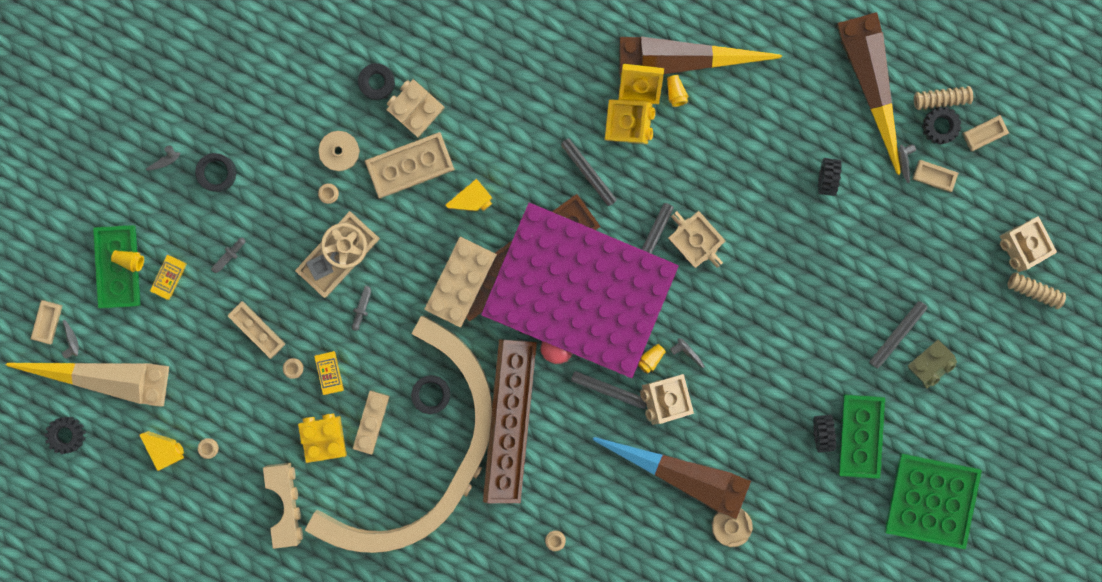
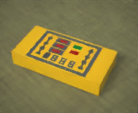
(168, 277)
(329, 373)

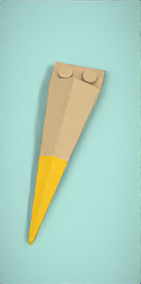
(129, 381)

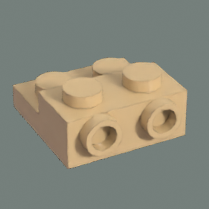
(414, 107)
(1027, 244)
(667, 399)

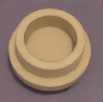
(328, 193)
(293, 368)
(208, 448)
(555, 540)

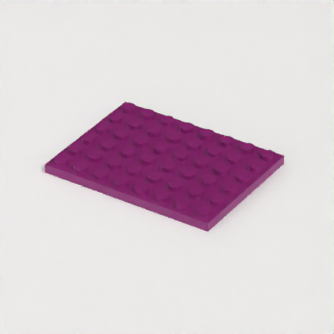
(580, 290)

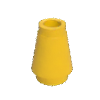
(676, 91)
(130, 260)
(651, 358)

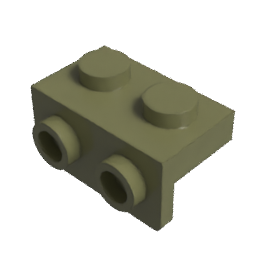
(933, 364)

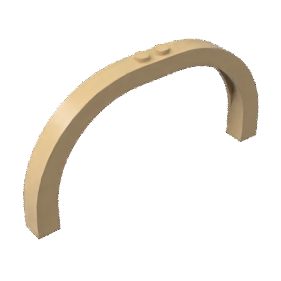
(362, 540)

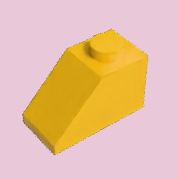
(471, 198)
(162, 449)

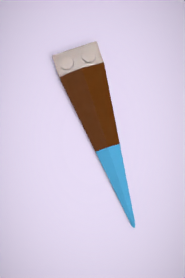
(710, 486)

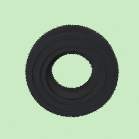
(367, 72)

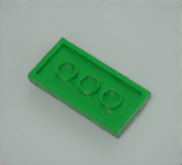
(115, 283)
(861, 436)

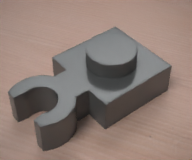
(320, 266)

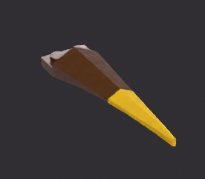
(867, 55)
(682, 56)

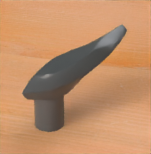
(165, 161)
(904, 161)
(71, 340)
(682, 345)

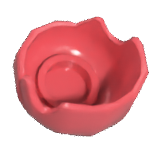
(554, 354)

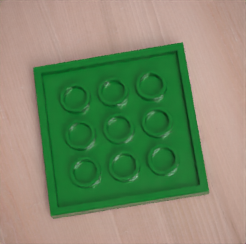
(933, 501)

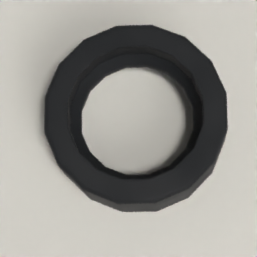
(200, 168)
(434, 409)

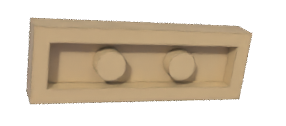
(256, 330)
(371, 422)

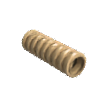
(943, 98)
(1036, 290)

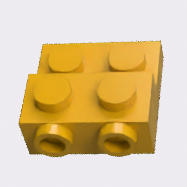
(641, 83)
(629, 121)
(322, 438)

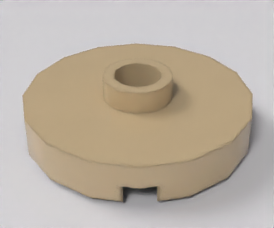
(349, 153)

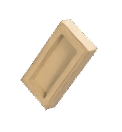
(985, 133)
(935, 176)
(46, 322)

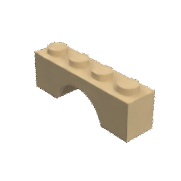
(280, 479)

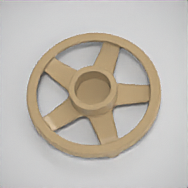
(343, 245)

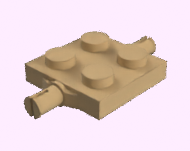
(696, 239)

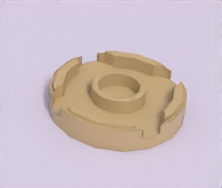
(732, 531)

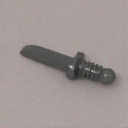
(231, 252)
(361, 308)

